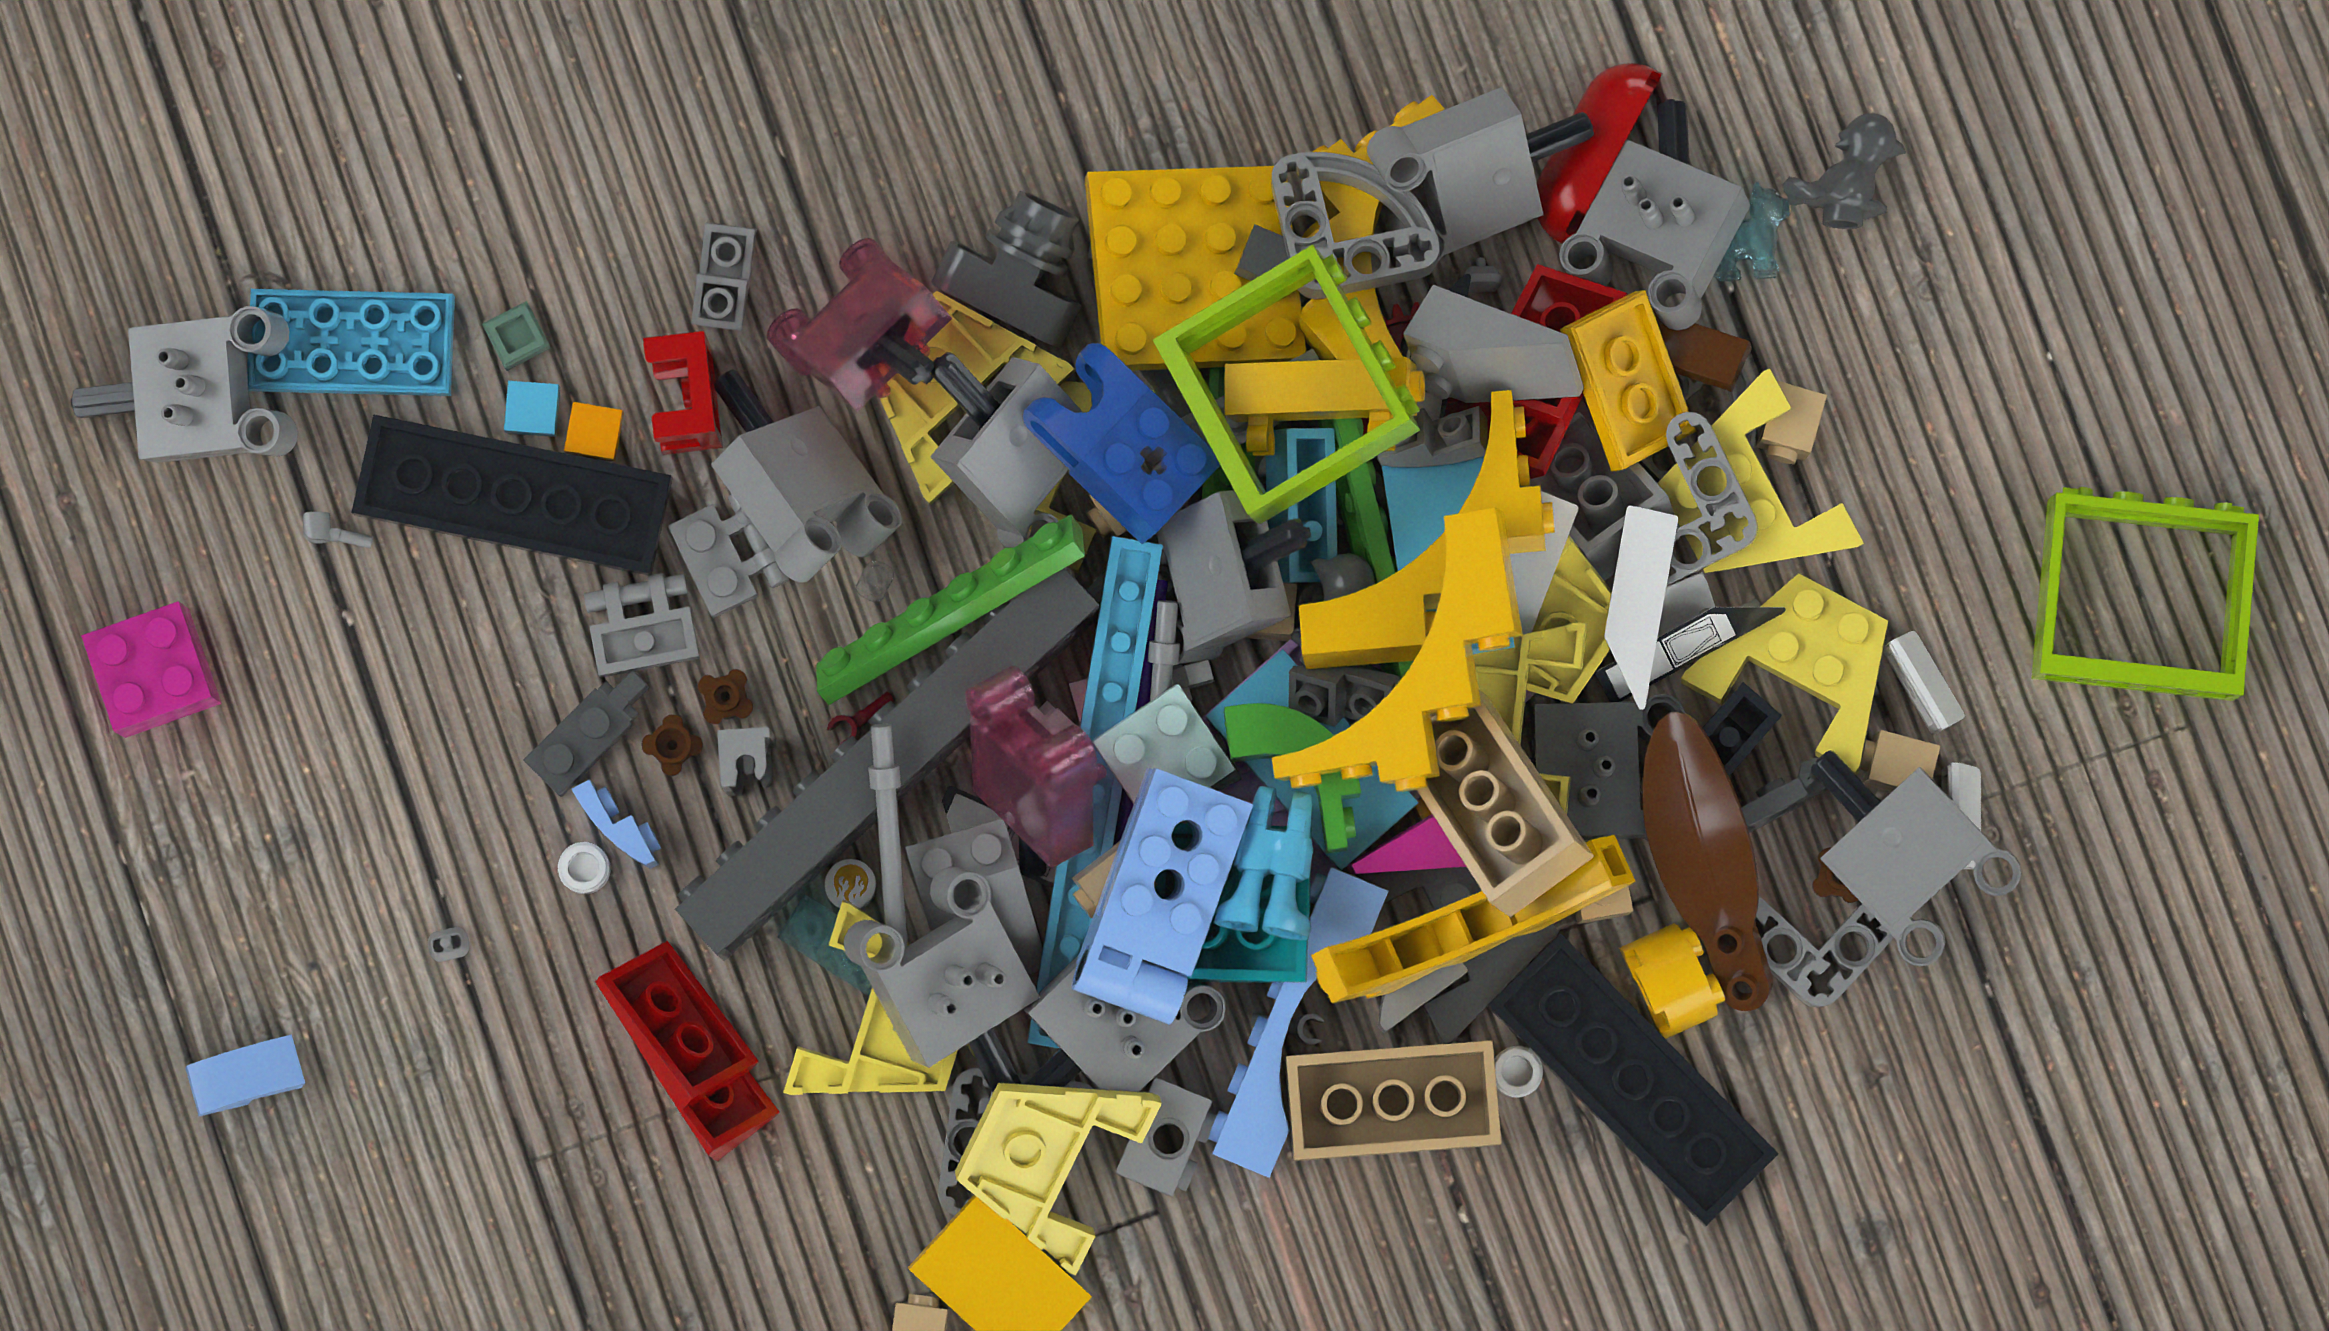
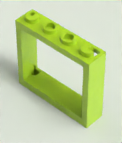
(1239, 306)
(2174, 514)

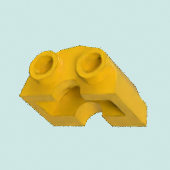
(1673, 979)

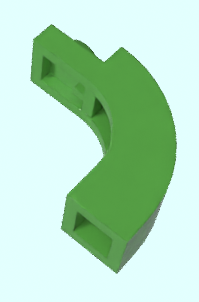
(1276, 730)

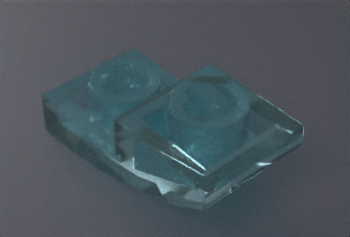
(810, 933)

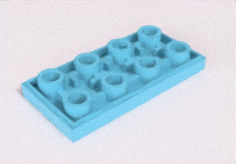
(356, 343)
(1420, 500)
(1373, 811)

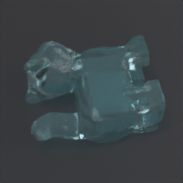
(1756, 236)

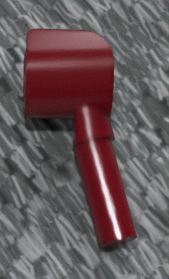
(861, 717)

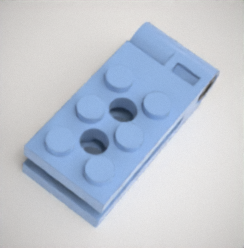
(1149, 945)

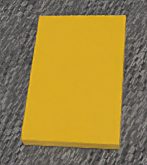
(1627, 379)
(997, 1275)

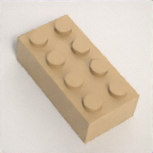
(1499, 810)
(1392, 1100)

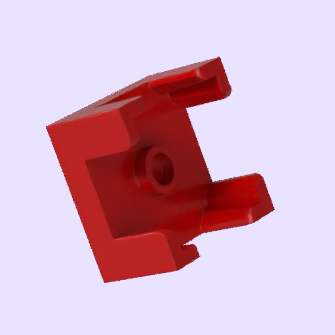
(689, 357)

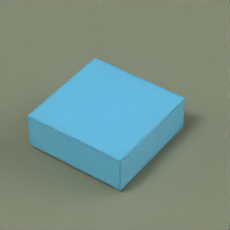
(532, 408)

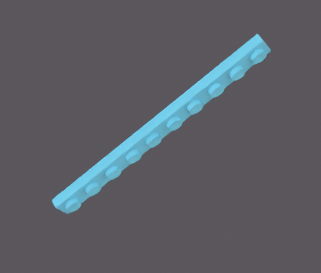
(1108, 699)

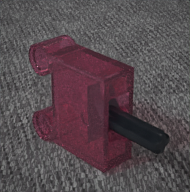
(865, 331)
(1028, 775)

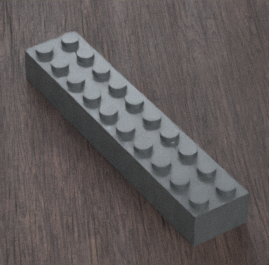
(839, 804)

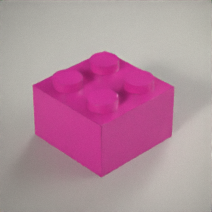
(151, 669)

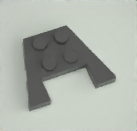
(1486, 972)

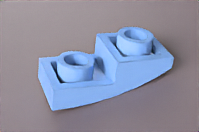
(631, 838)
(245, 1075)

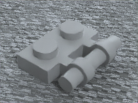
(715, 562)
(641, 640)

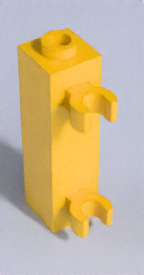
(1309, 392)

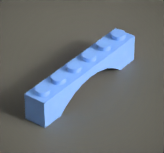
(1257, 1120)

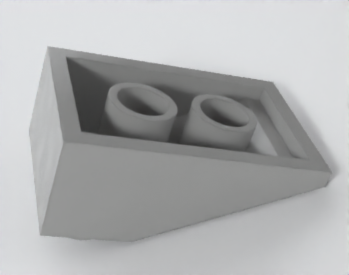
(1478, 350)
(1602, 496)
(989, 853)

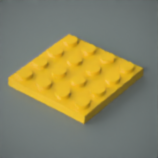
(1170, 249)

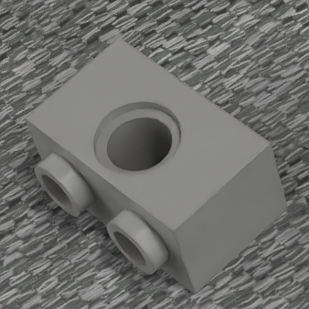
(1169, 1171)

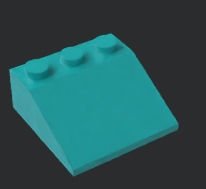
(1243, 955)

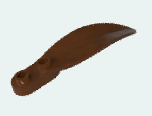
(1705, 853)

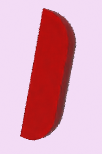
(1577, 173)

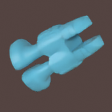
(1274, 852)

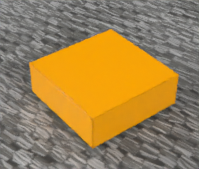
(594, 431)

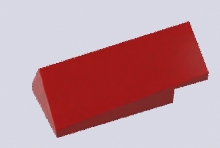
(1554, 302)
(689, 1048)

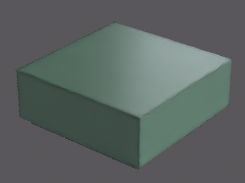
(516, 335)

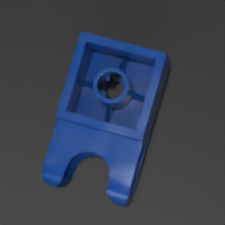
(1115, 439)

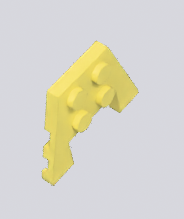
(923, 407)
(1776, 534)
(1572, 597)
(1816, 645)
(1504, 679)
(878, 1056)
(1029, 1147)

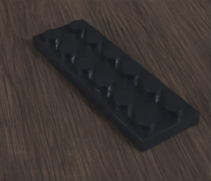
(512, 495)
(1632, 1080)

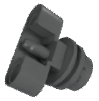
(1009, 288)

